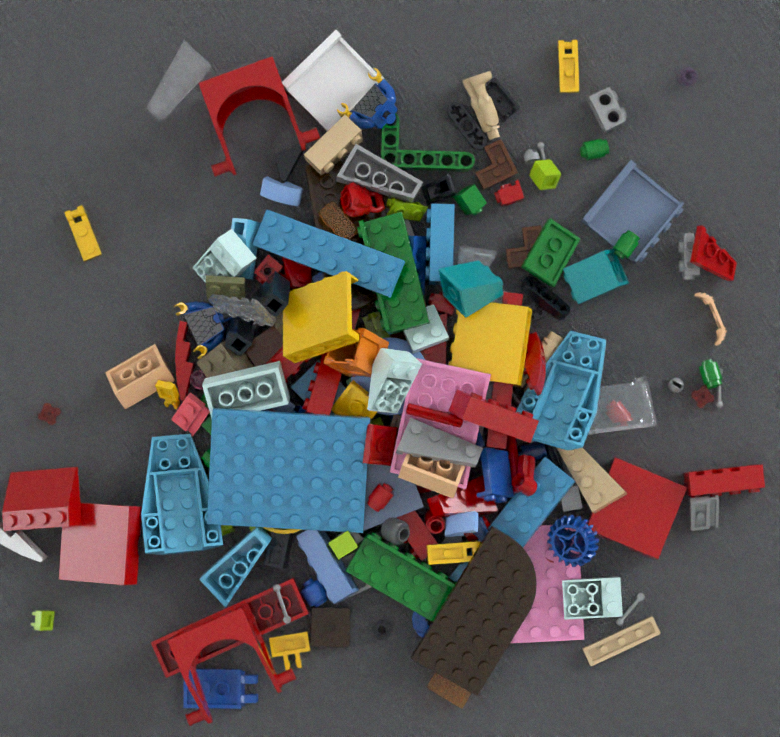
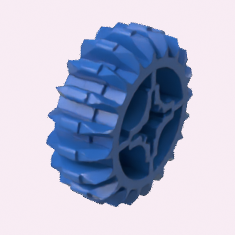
(562, 539)

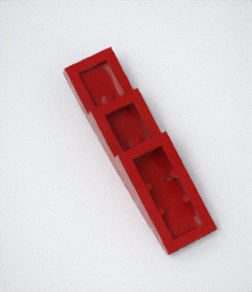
(183, 367)

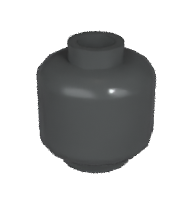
(395, 531)

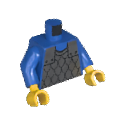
(375, 107)
(204, 324)

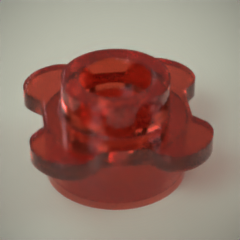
(702, 401)
(44, 413)

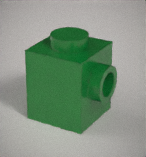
(470, 200)

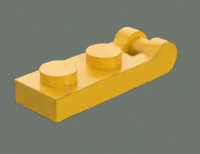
(568, 67)
(83, 234)
(451, 552)

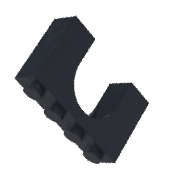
(273, 297)

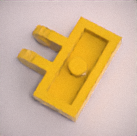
(290, 644)

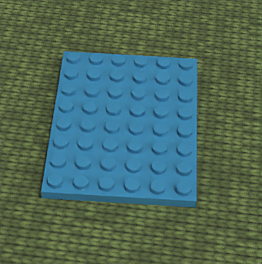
(287, 470)

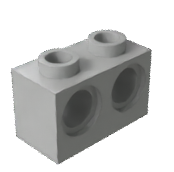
(602, 111)

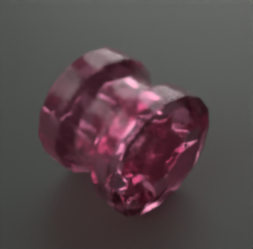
(196, 378)

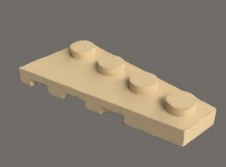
(593, 481)

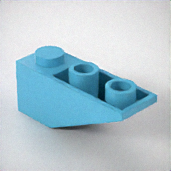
(247, 231)

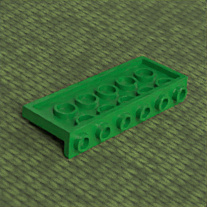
(407, 304)
(400, 576)

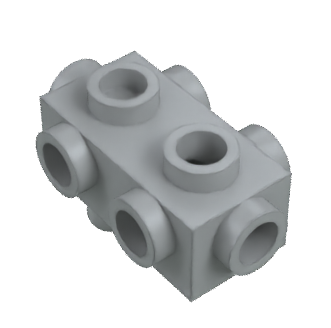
(685, 247)

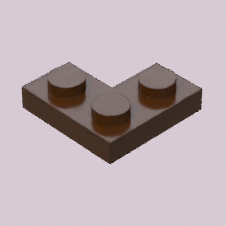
(501, 167)
(516, 256)

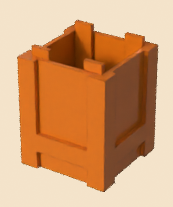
(357, 357)

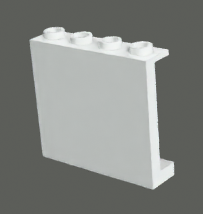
(328, 78)

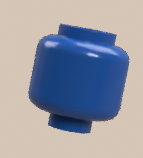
(314, 593)

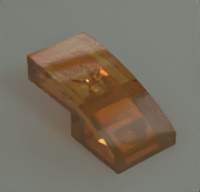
(338, 221)
(449, 690)

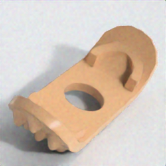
(721, 329)

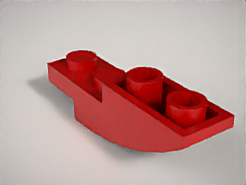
(535, 364)

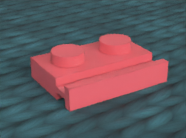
(191, 414)

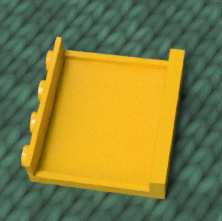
(319, 318)
(493, 341)

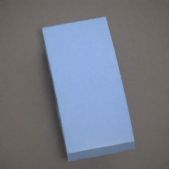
(281, 192)
(461, 523)

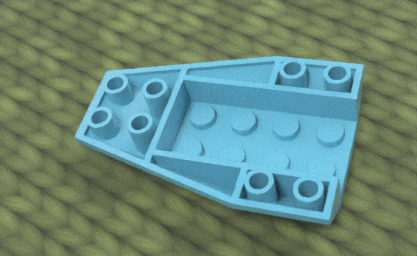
(568, 393)
(176, 499)

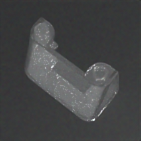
(624, 407)

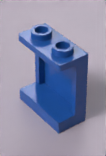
(496, 475)

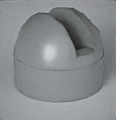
(531, 156)
(673, 388)

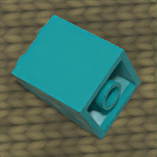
(595, 276)
(470, 286)

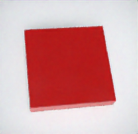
(379, 444)

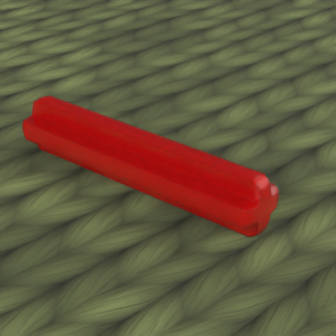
(434, 415)

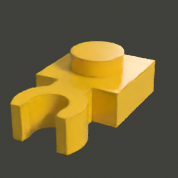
(169, 392)

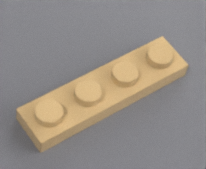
(621, 641)

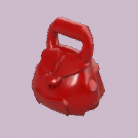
(357, 200)

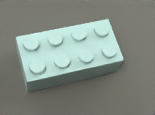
(248, 389)

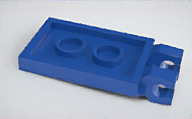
(222, 688)

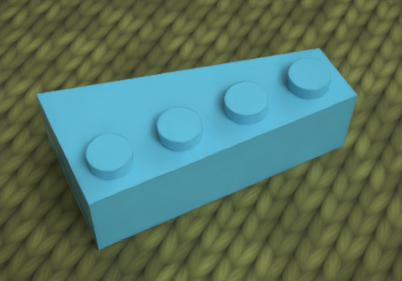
(232, 568)

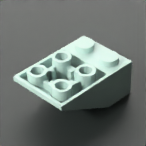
(225, 257)
(391, 379)
(592, 598)

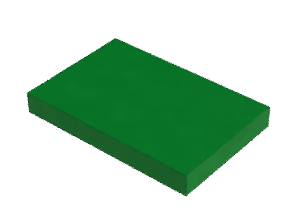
(550, 252)

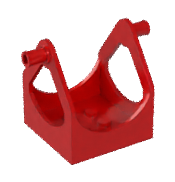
(246, 84)
(233, 624)

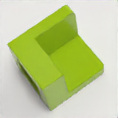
(545, 174)
(343, 544)

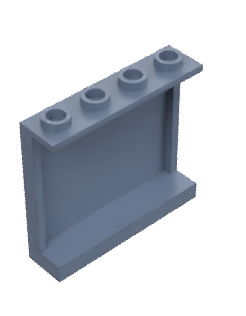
(634, 205)
(405, 497)

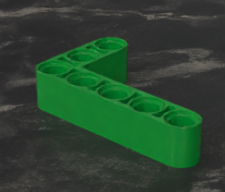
(418, 155)

